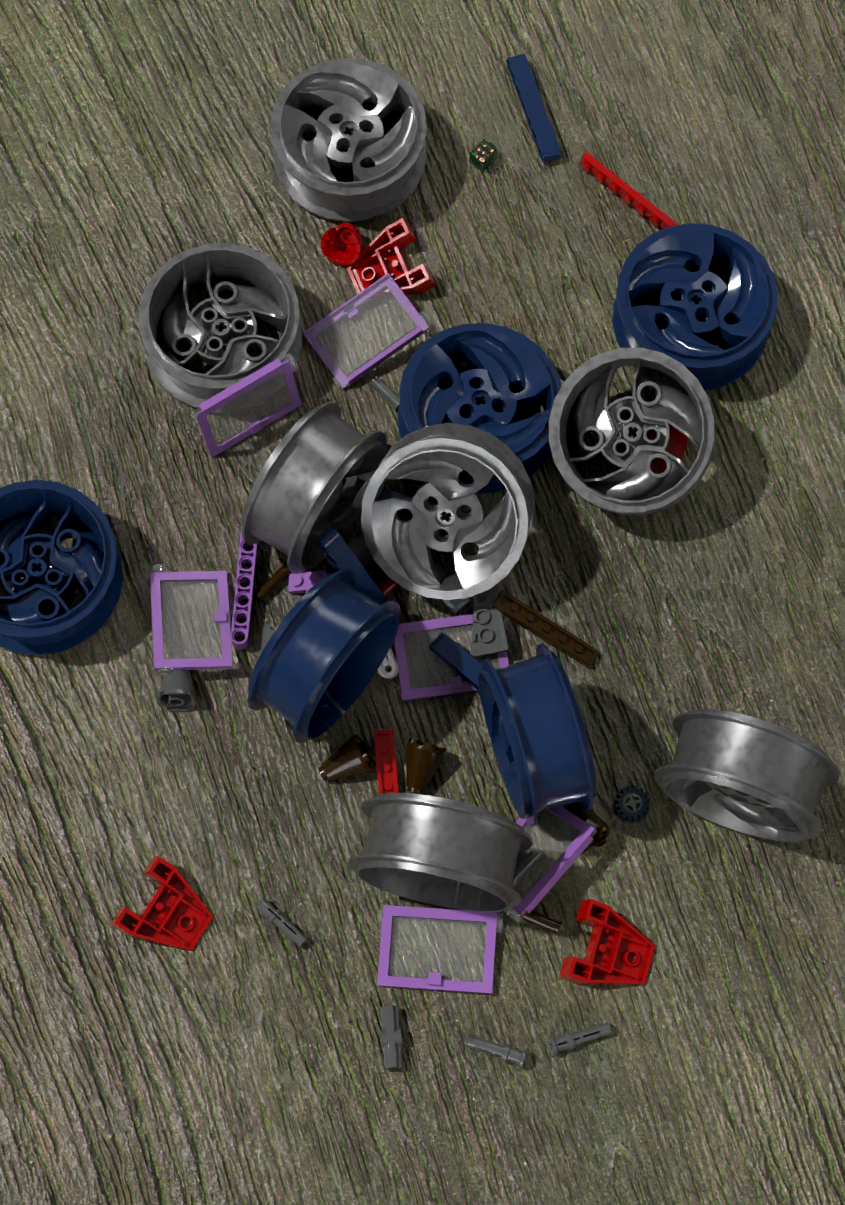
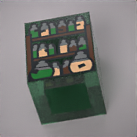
(483, 155)

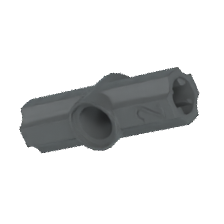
(391, 1037)

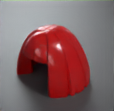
(342, 244)

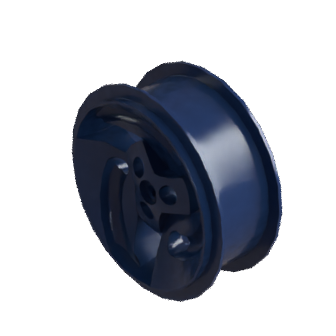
(749, 297)
(502, 360)
(92, 561)
(323, 655)
(537, 734)

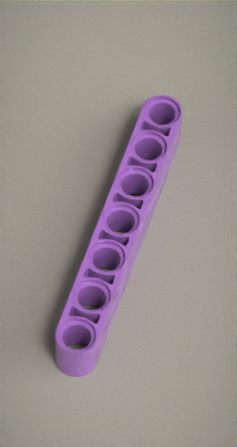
(244, 593)

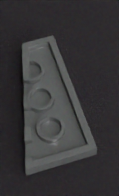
(488, 626)

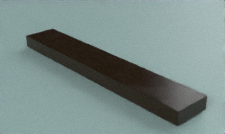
(545, 629)

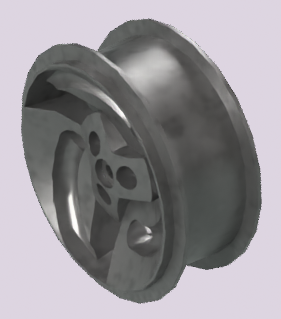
(343, 89)
(259, 292)
(584, 407)
(438, 456)
(311, 484)
(747, 775)
(441, 852)

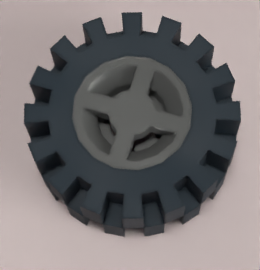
(634, 798)

